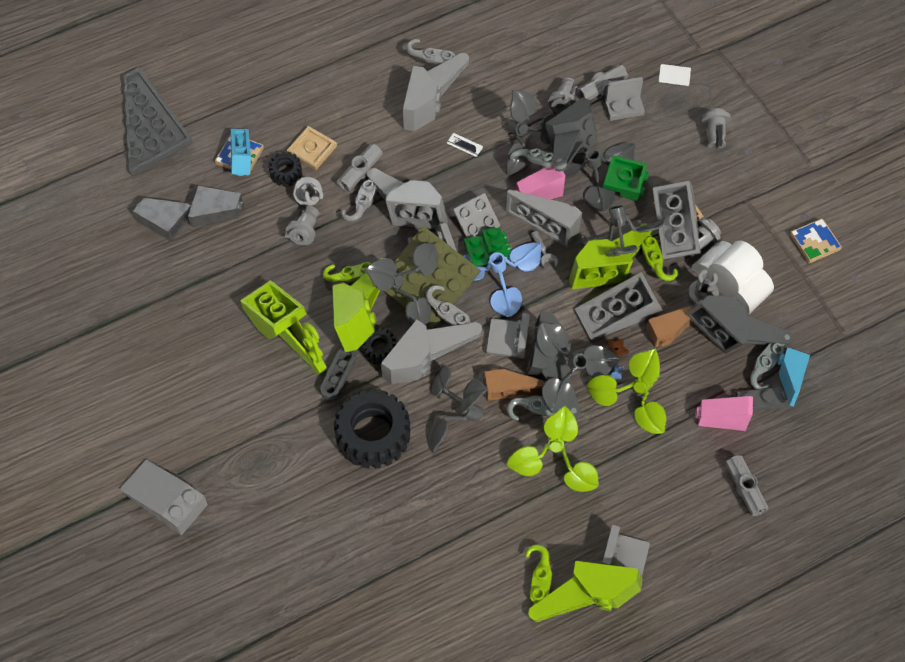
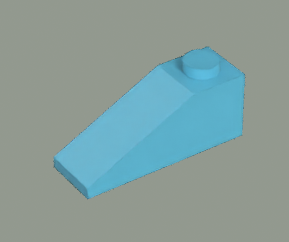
(240, 152)
(792, 372)

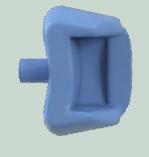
(615, 371)

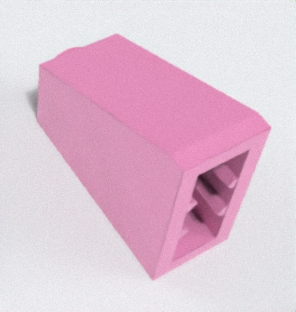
(544, 183)
(725, 413)

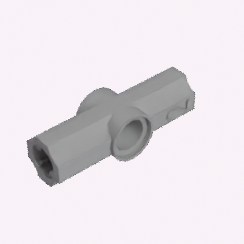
(599, 82)
(354, 173)
(751, 496)

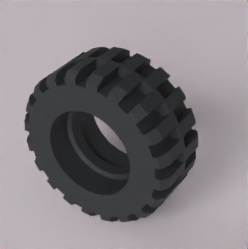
(372, 405)

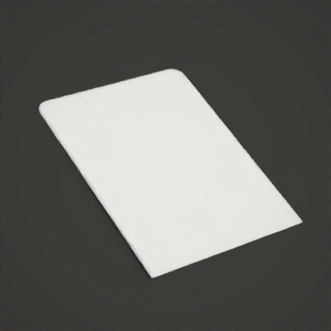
(674, 74)

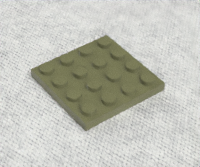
(452, 273)

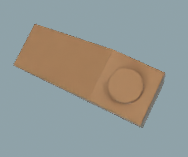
(668, 327)
(509, 384)

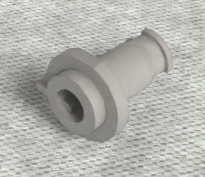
(563, 97)
(716, 120)
(303, 196)
(302, 230)
(708, 232)
(703, 285)

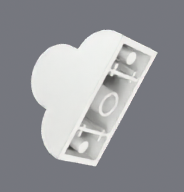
(738, 272)

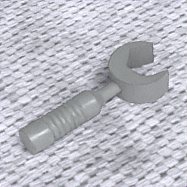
(546, 257)

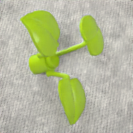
(647, 369)
(559, 428)

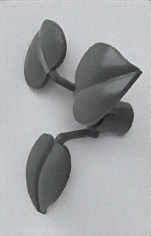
(521, 108)
(597, 196)
(618, 218)
(385, 277)
(595, 360)
(472, 393)

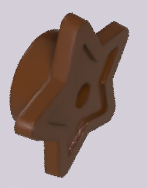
(618, 344)

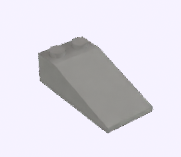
(546, 215)
(680, 230)
(619, 307)
(164, 496)

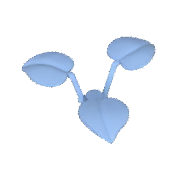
(527, 258)

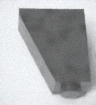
(214, 206)
(162, 216)

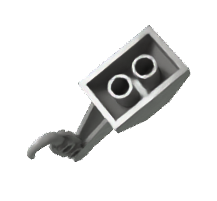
(427, 87)
(408, 203)
(420, 346)

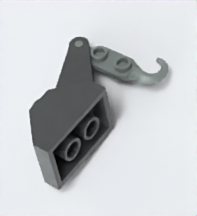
(568, 134)
(729, 327)
(546, 368)

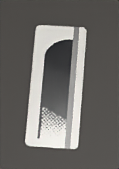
(464, 144)

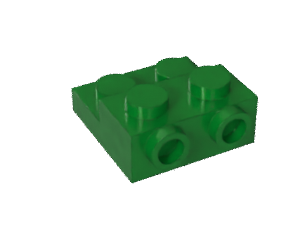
(626, 177)
(482, 247)

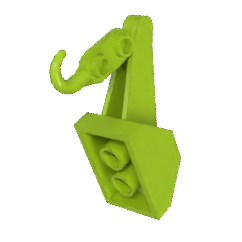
(595, 269)
(353, 305)
(275, 311)
(592, 584)

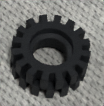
(285, 160)
(378, 335)

